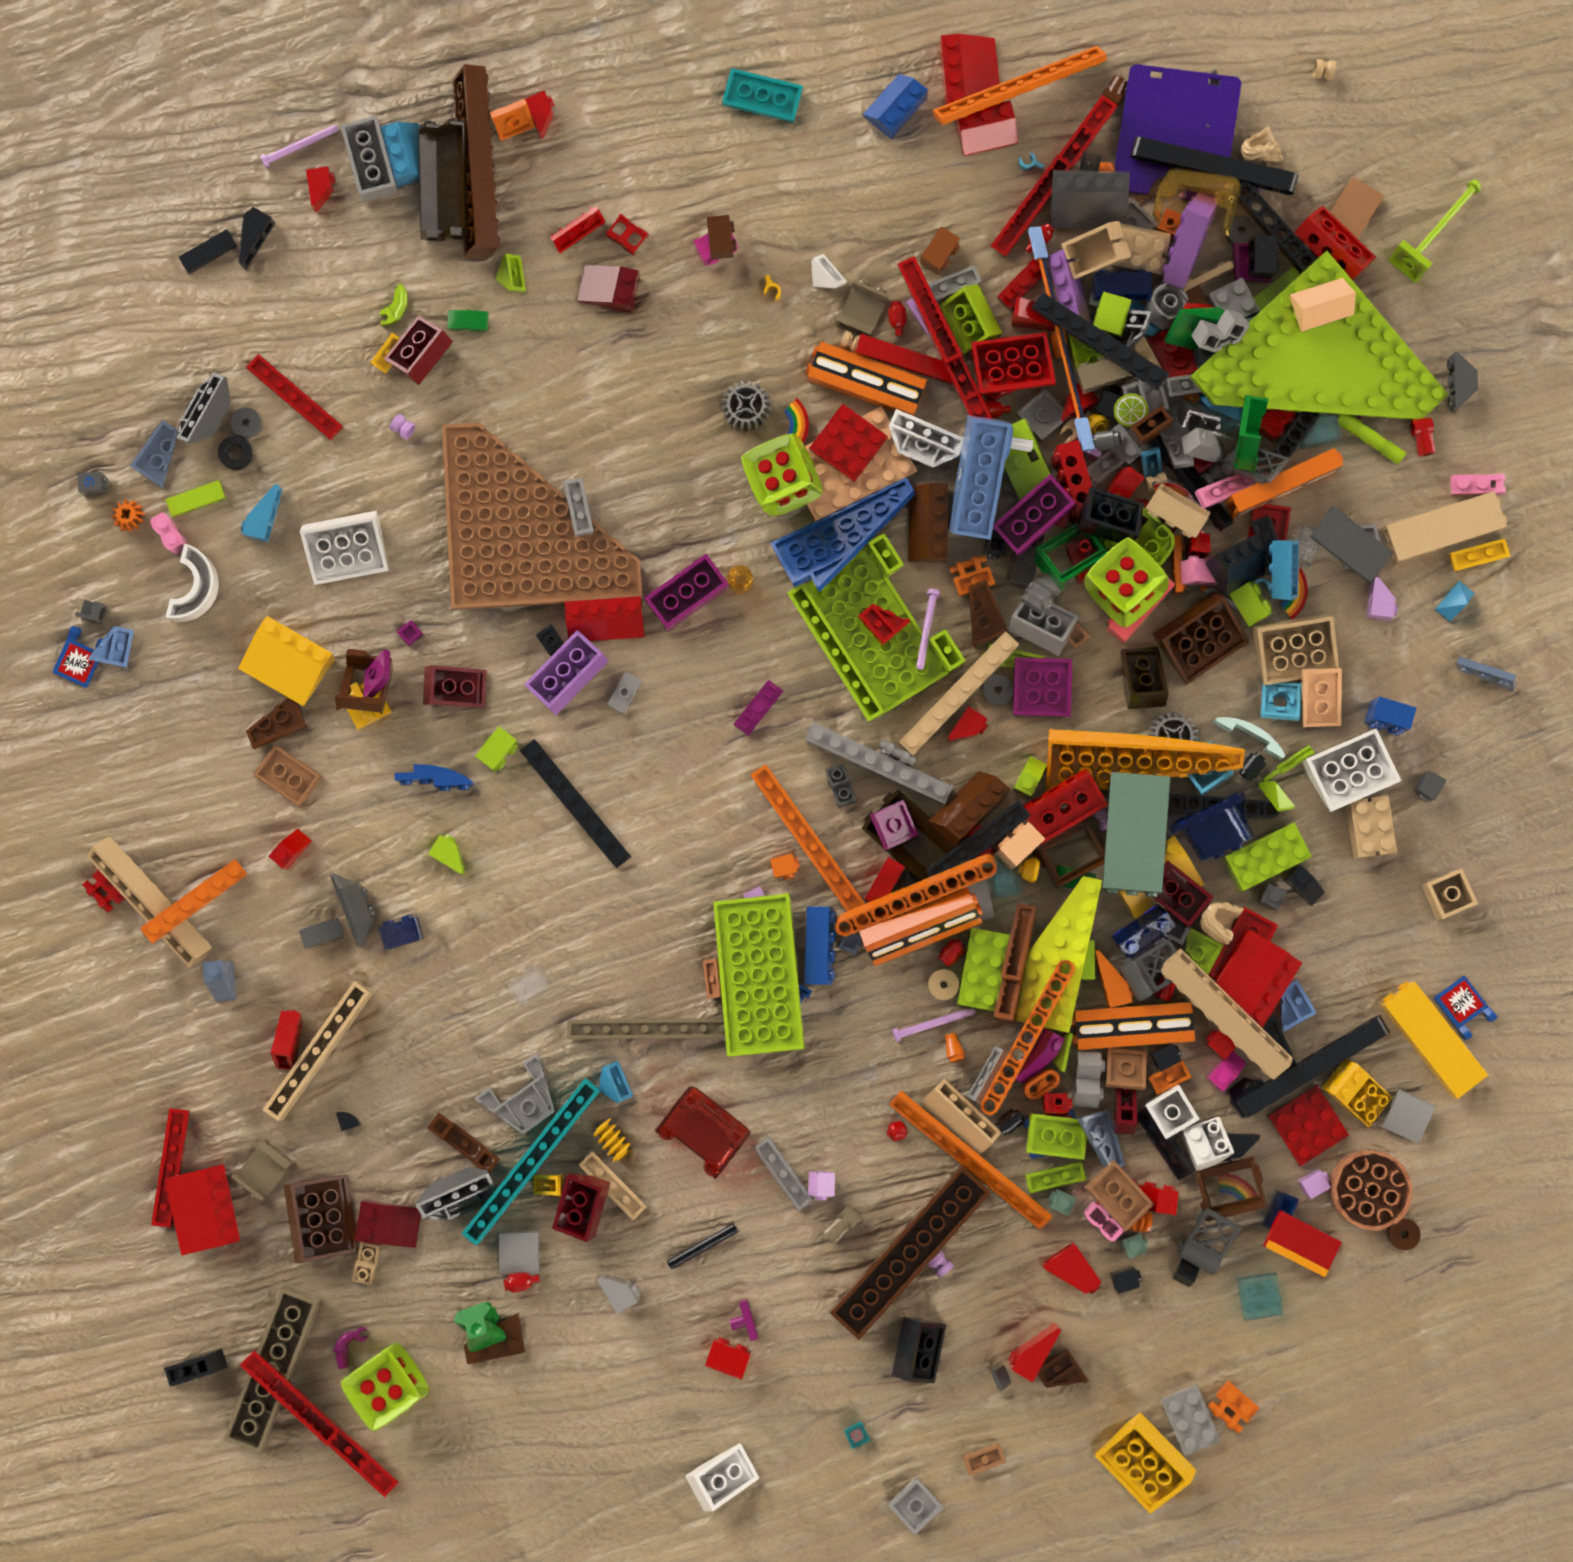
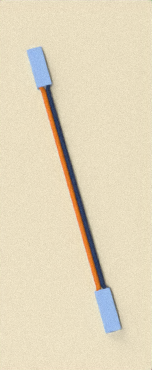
(1082, 424)

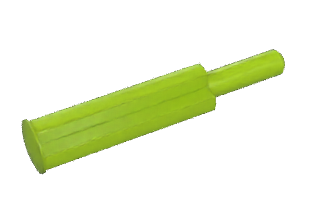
(1290, 762)

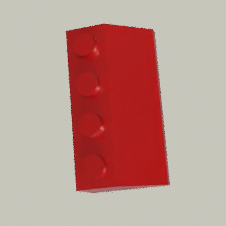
(606, 618)

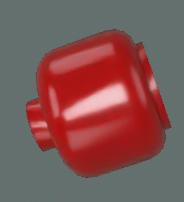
(897, 1131)

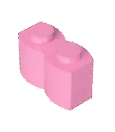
(169, 533)
(1099, 1217)

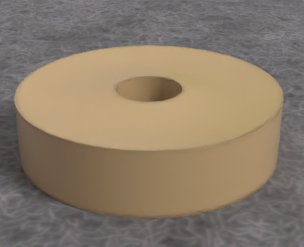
(943, 993)

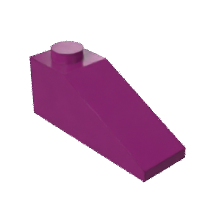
(1041, 1054)

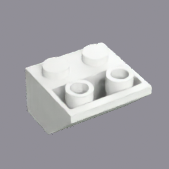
(1207, 1143)

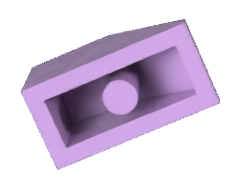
(1381, 602)

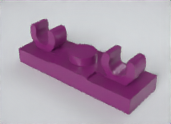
(758, 707)

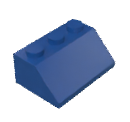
(896, 104)

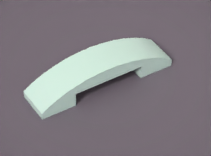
(1271, 748)

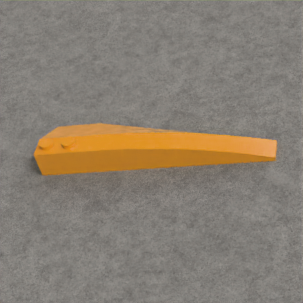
(1133, 754)

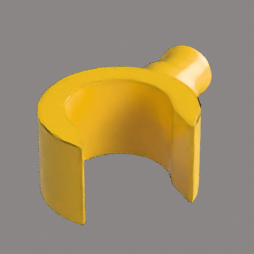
(770, 285)

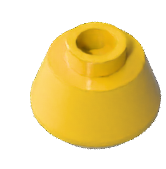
(1097, 423)
(1029, 869)

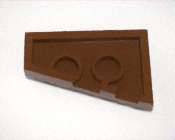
(984, 614)
(511, 1345)

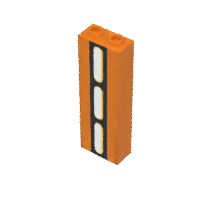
(865, 379)
(1284, 483)
(922, 926)
(1133, 1026)

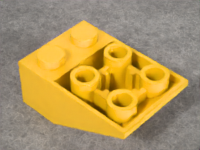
(1357, 1092)

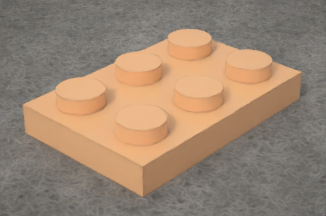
(1321, 697)

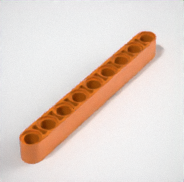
(920, 887)
(1026, 1047)

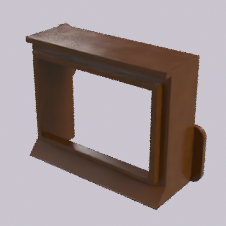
(361, 661)
(1045, 862)
(1235, 1207)

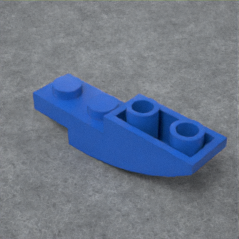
(441, 777)

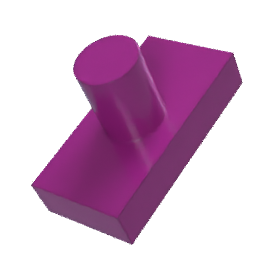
(745, 1320)

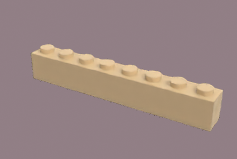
(958, 694)
(146, 898)
(1226, 1014)
(318, 1051)

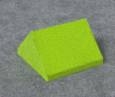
(1112, 314)

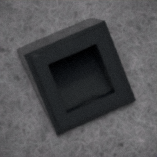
(1186, 1273)

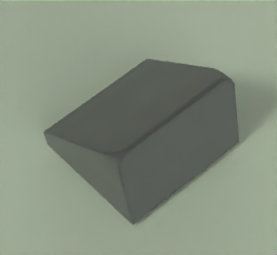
(1001, 1377)

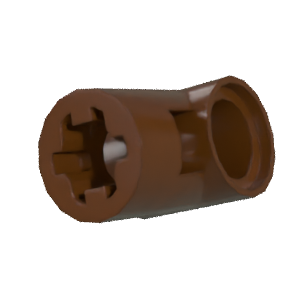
(1115, 89)

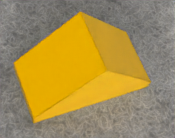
(548, 1184)

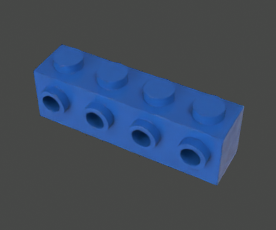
(819, 945)

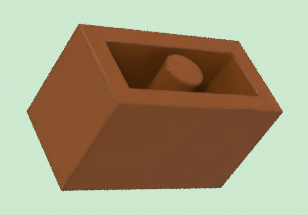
(940, 250)

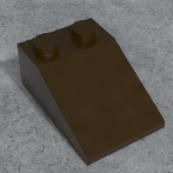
(1143, 678)

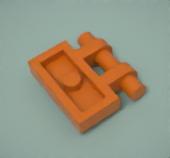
(965, 580)
(1236, 1401)

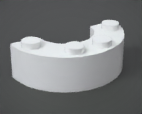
(203, 589)

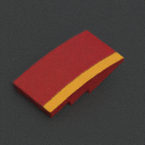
(1302, 1243)

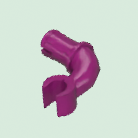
(342, 1345)

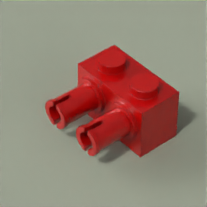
(1077, 553)

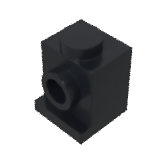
(1000, 549)
(545, 635)

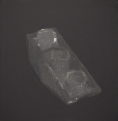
(1042, 592)

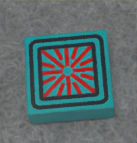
(856, 1435)

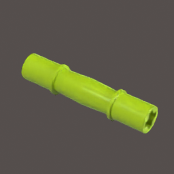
(1371, 438)

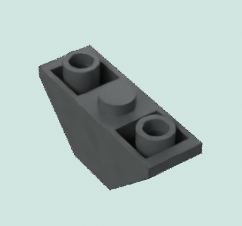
(1462, 381)

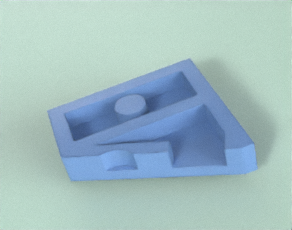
(114, 647)
(1295, 1006)

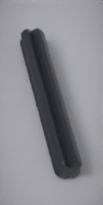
(702, 1246)

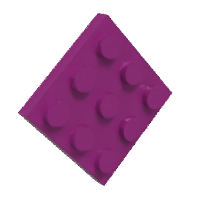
(1042, 687)

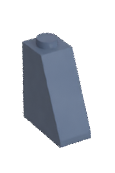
(220, 979)

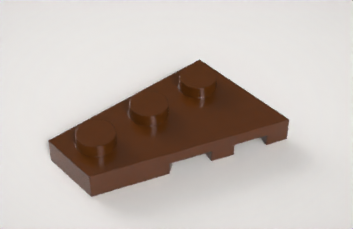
(280, 722)

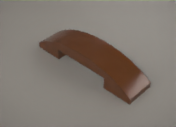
(463, 1142)

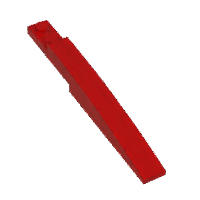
(1042, 191)
(943, 339)
(319, 1423)

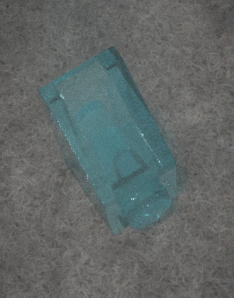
(1323, 431)
(1006, 882)

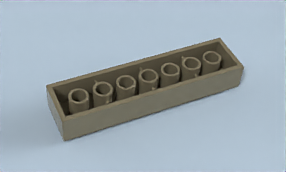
(282, 1348)

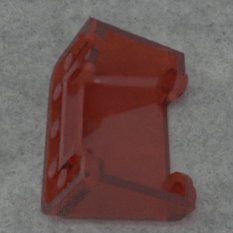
(704, 1130)

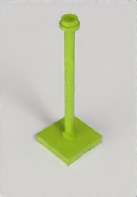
(1411, 260)

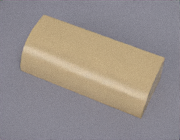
(960, 1117)

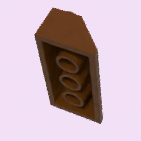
(928, 523)
(969, 807)

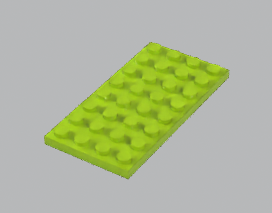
(758, 975)

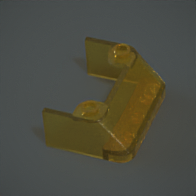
(1223, 187)

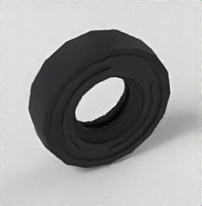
(227, 444)

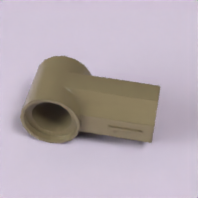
(845, 1220)

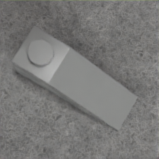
(1203, 445)

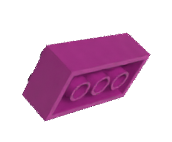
(1034, 515)
(686, 592)

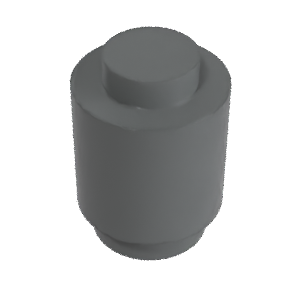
(1107, 440)

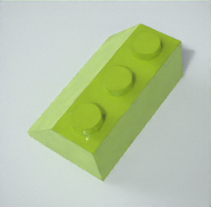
(970, 317)

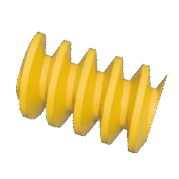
(612, 1141)

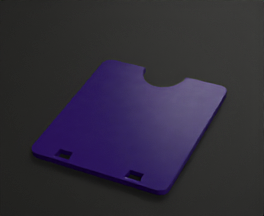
(1176, 113)

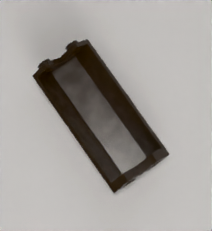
(443, 180)
(920, 851)

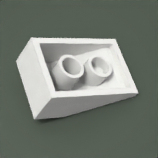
(722, 1478)

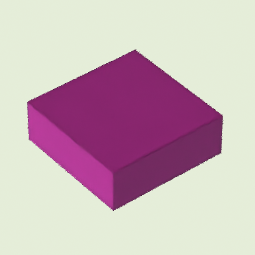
(410, 633)

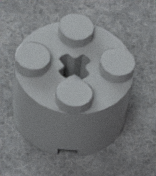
(1166, 304)

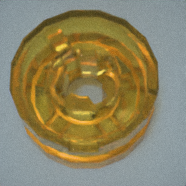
(736, 572)

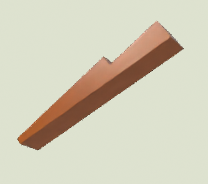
(1015, 964)

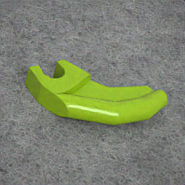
(396, 308)

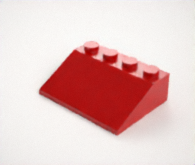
(967, 65)
(1012, 363)
(1258, 975)
(202, 1209)

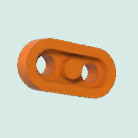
(1041, 1084)

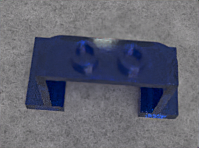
(1216, 828)

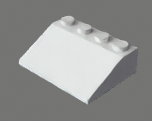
(344, 547)
(1351, 770)

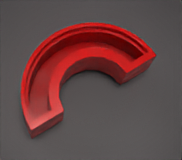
(1164, 1198)

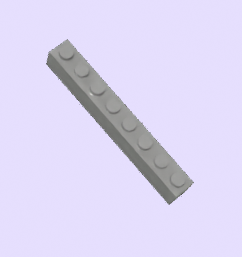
(878, 764)

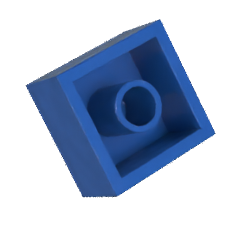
(1390, 715)

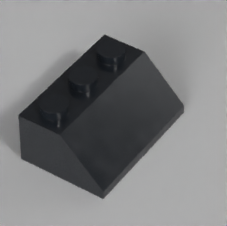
(1110, 516)
(1238, 564)
(918, 1350)

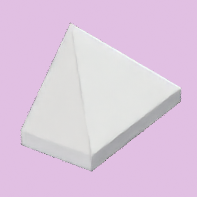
(825, 274)

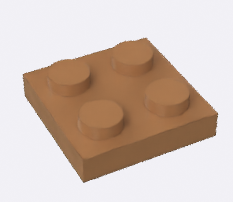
(1126, 1069)

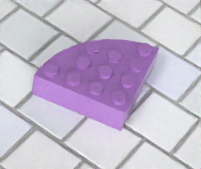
(1189, 239)

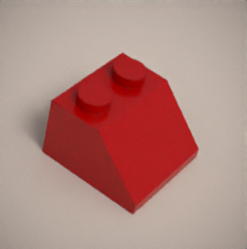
(728, 1357)

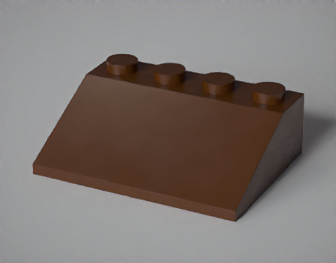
(1201, 637)
(320, 1218)

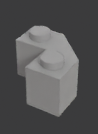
(1228, 330)
(1087, 1087)

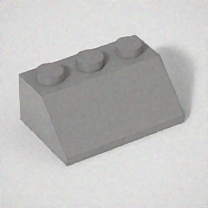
(1048, 629)

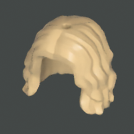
(1262, 149)
(1218, 920)

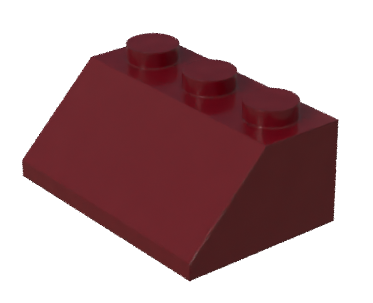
(418, 350)
(581, 1206)

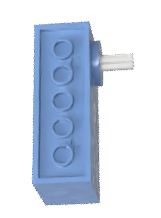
(980, 475)

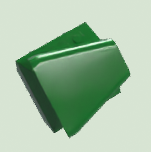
(480, 1326)

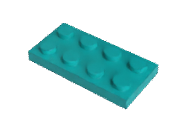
(762, 95)

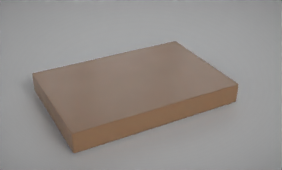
(1356, 206)
(287, 775)
(1119, 1195)

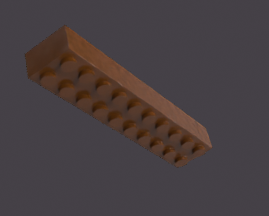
(472, 107)
(909, 1252)

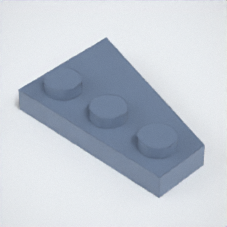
(156, 454)
(1487, 673)
(1100, 1133)

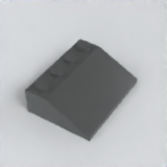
(1089, 198)

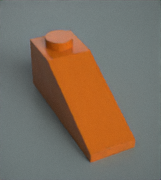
(1113, 984)

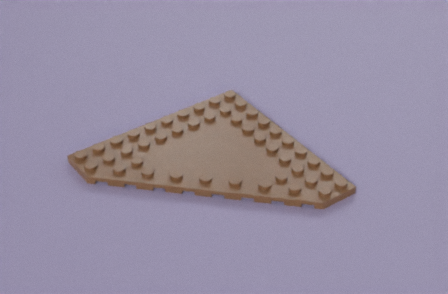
(516, 534)

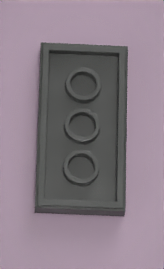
(1351, 544)

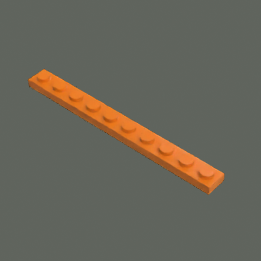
(1019, 85)
(807, 839)
(970, 1160)

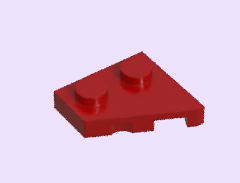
(882, 623)

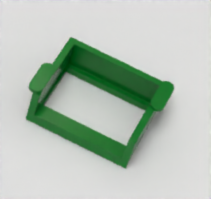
(1248, 438)
(1046, 565)

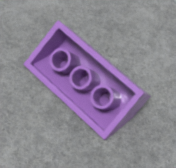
(566, 672)

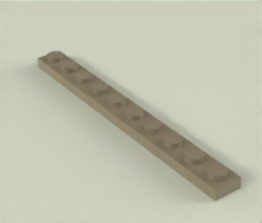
(645, 1028)

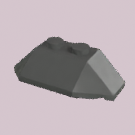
(1135, 326)
(205, 410)
(356, 907)
(455, 1194)

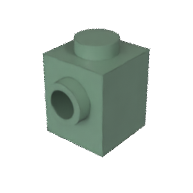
(1061, 1201)
(1134, 1244)

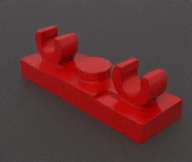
(577, 229)
(1021, 284)

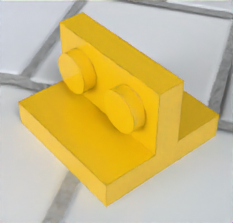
(364, 718)

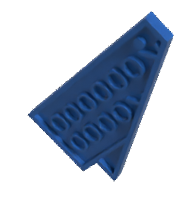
(833, 541)

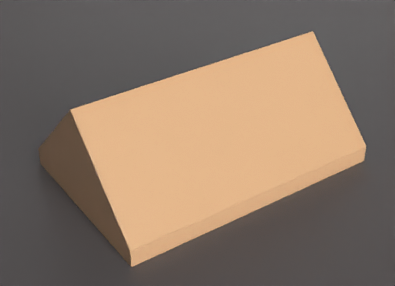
(1323, 304)

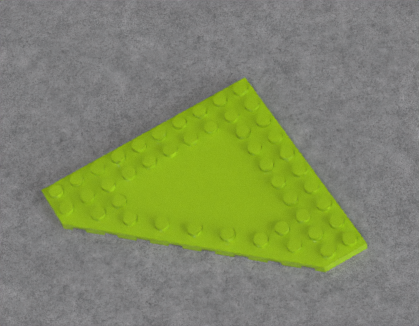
(1333, 369)

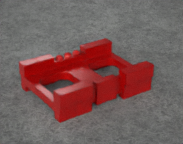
(623, 239)

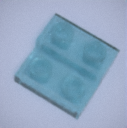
(1259, 1296)

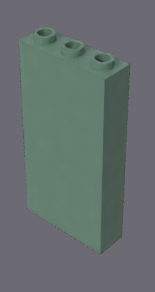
(1136, 834)

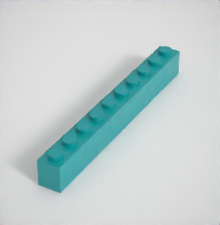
(531, 1161)

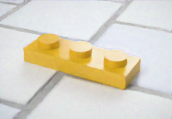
(1479, 555)

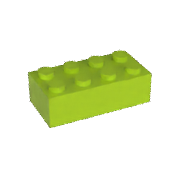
(1266, 857)
(982, 969)

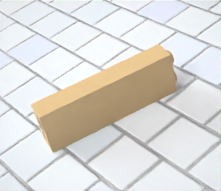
(1444, 527)

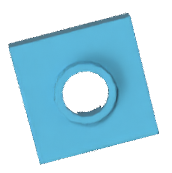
(1287, 690)

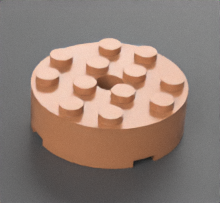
(1391, 1189)

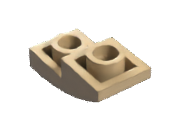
(366, 1263)

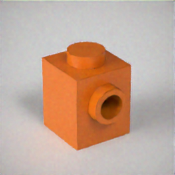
(1169, 222)
(785, 866)

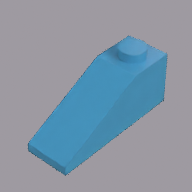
(261, 518)

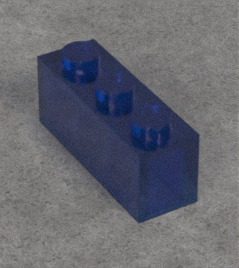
(1122, 283)
(1143, 931)

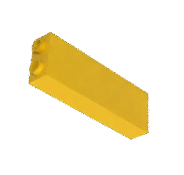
(1433, 1039)

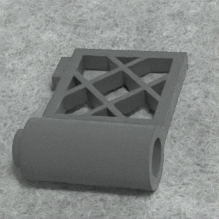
(1227, 466)
(1137, 974)
(1198, 1252)

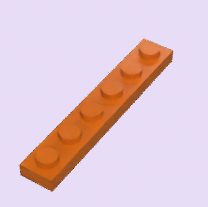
(193, 901)

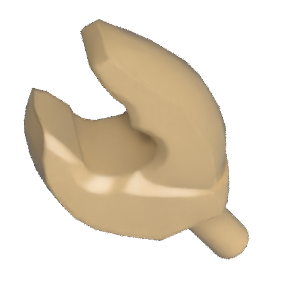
(1070, 425)

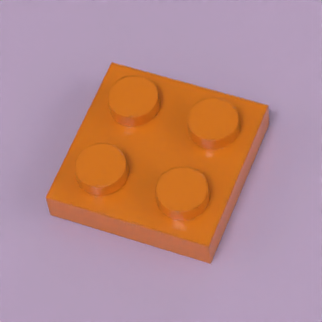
(512, 119)

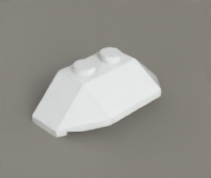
(923, 440)

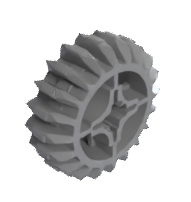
(740, 411)
(1183, 724)

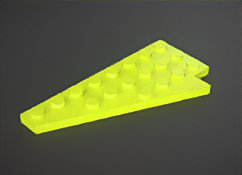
(1063, 939)

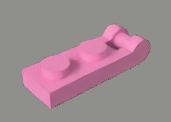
(1477, 484)

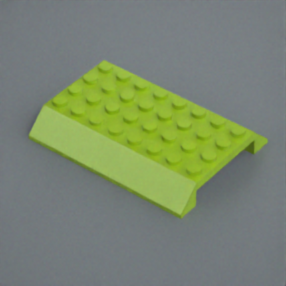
(872, 673)

